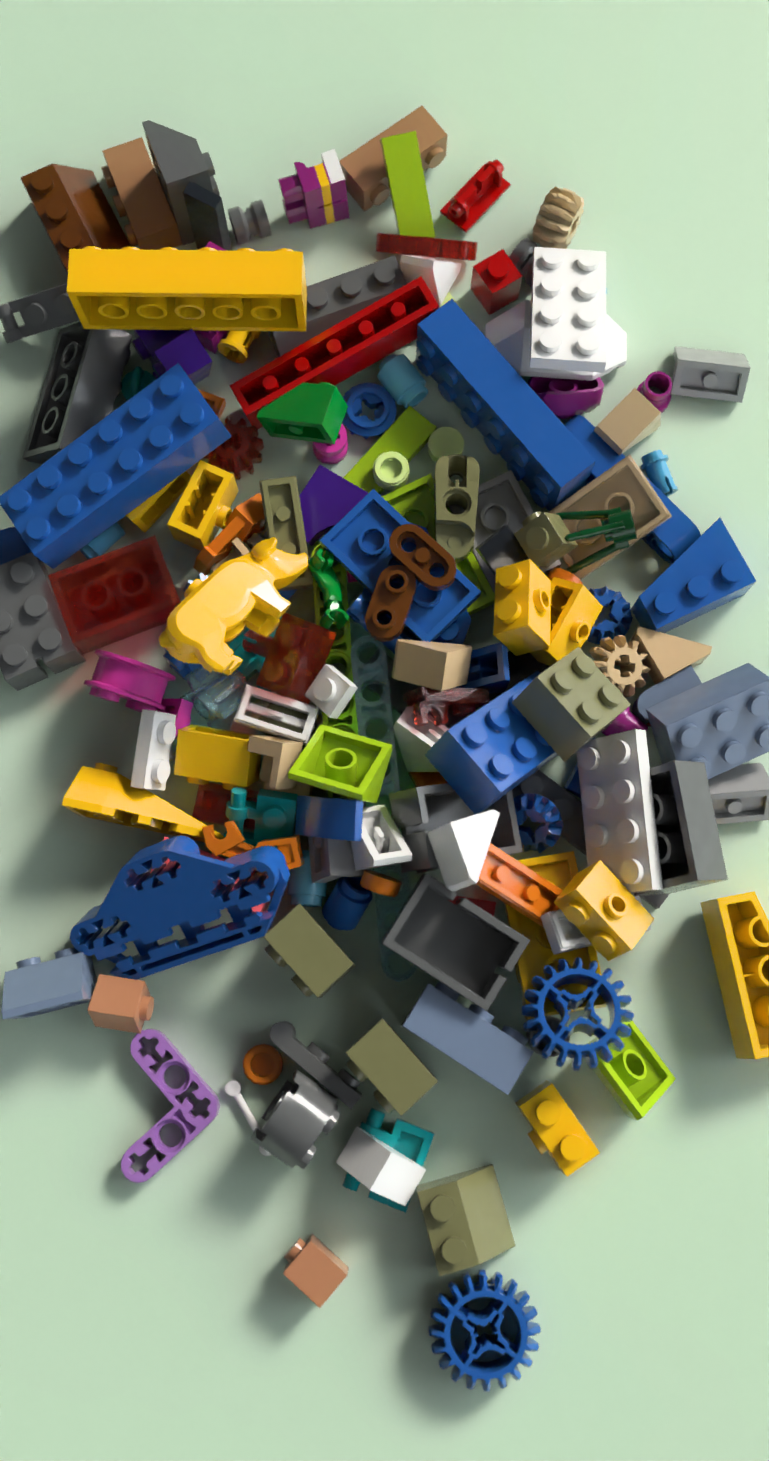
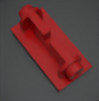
(476, 196)

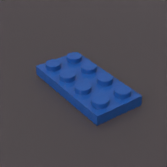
(363, 549)

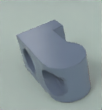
(664, 690)

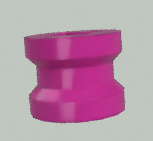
(332, 453)

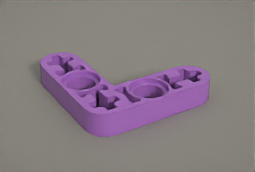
(180, 1114)

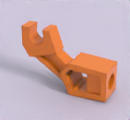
(242, 523)
(233, 844)

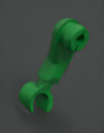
(331, 588)

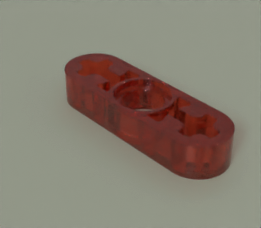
(426, 246)

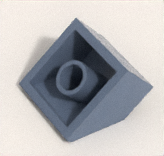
(48, 985)

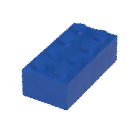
(490, 751)

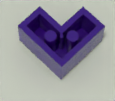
(171, 347)

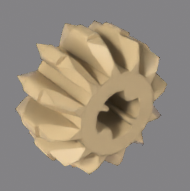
(558, 218)
(623, 655)

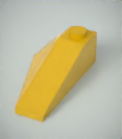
(108, 797)

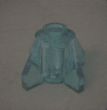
(215, 695)

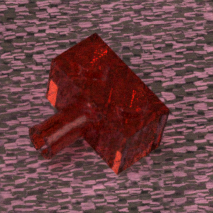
(291, 656)

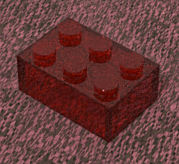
(115, 594)

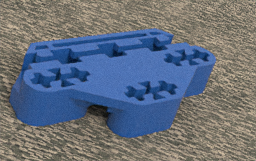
(183, 894)

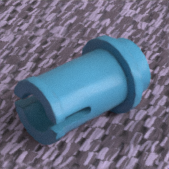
(658, 471)
(103, 542)

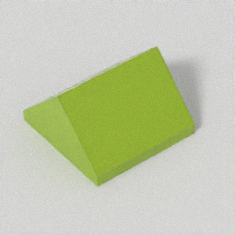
(343, 763)
(635, 1074)

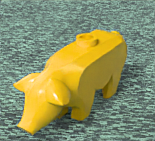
(227, 601)

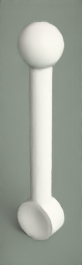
(233, 1089)

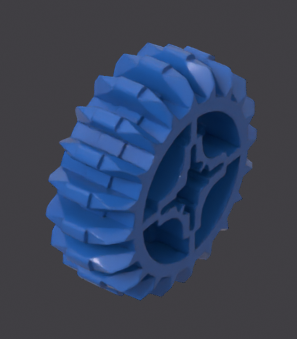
(591, 1026)
(475, 1347)

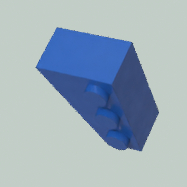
(696, 583)

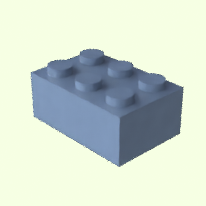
(716, 721)
(469, 1036)

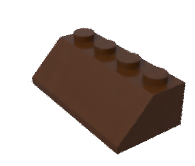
(73, 210)

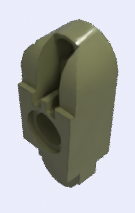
(454, 531)

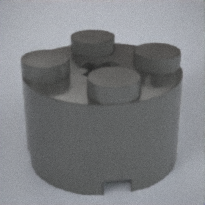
(296, 1120)

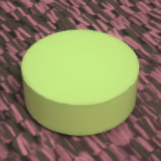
(445, 442)
(391, 470)

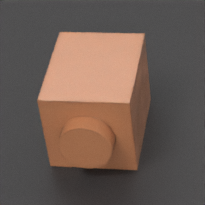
(120, 1004)
(314, 1269)

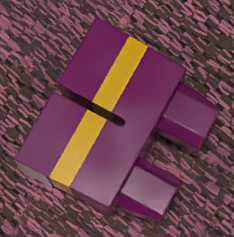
(316, 192)

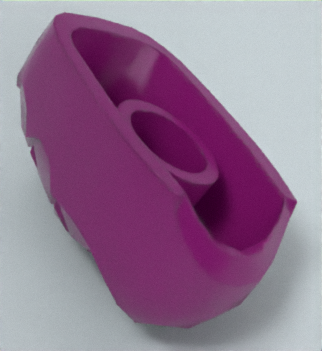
(568, 396)

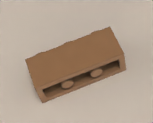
(365, 166)
(140, 196)

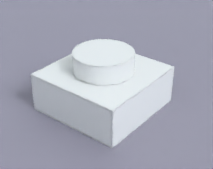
(331, 691)

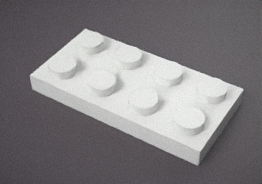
(568, 310)
(620, 809)

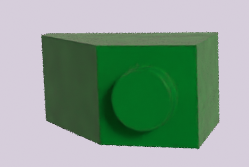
(306, 413)

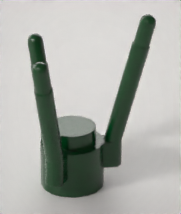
(617, 528)

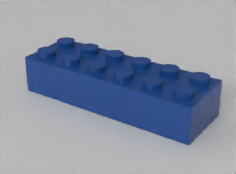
(501, 406)
(113, 467)

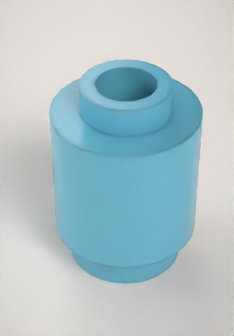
(402, 380)
(301, 886)

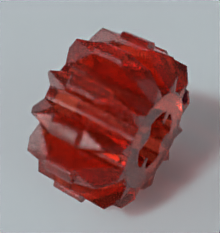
(246, 447)

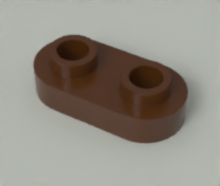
(424, 557)
(391, 602)

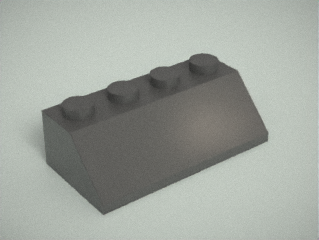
(340, 298)
(77, 387)

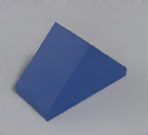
(489, 669)

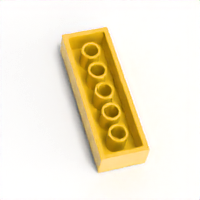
(188, 289)

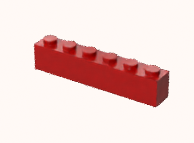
(340, 349)

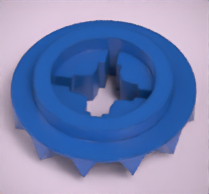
(374, 397)
(619, 613)
(540, 810)

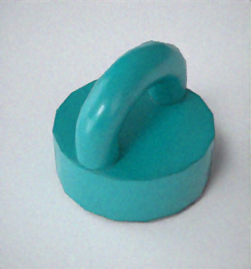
(135, 382)

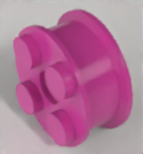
(128, 679)

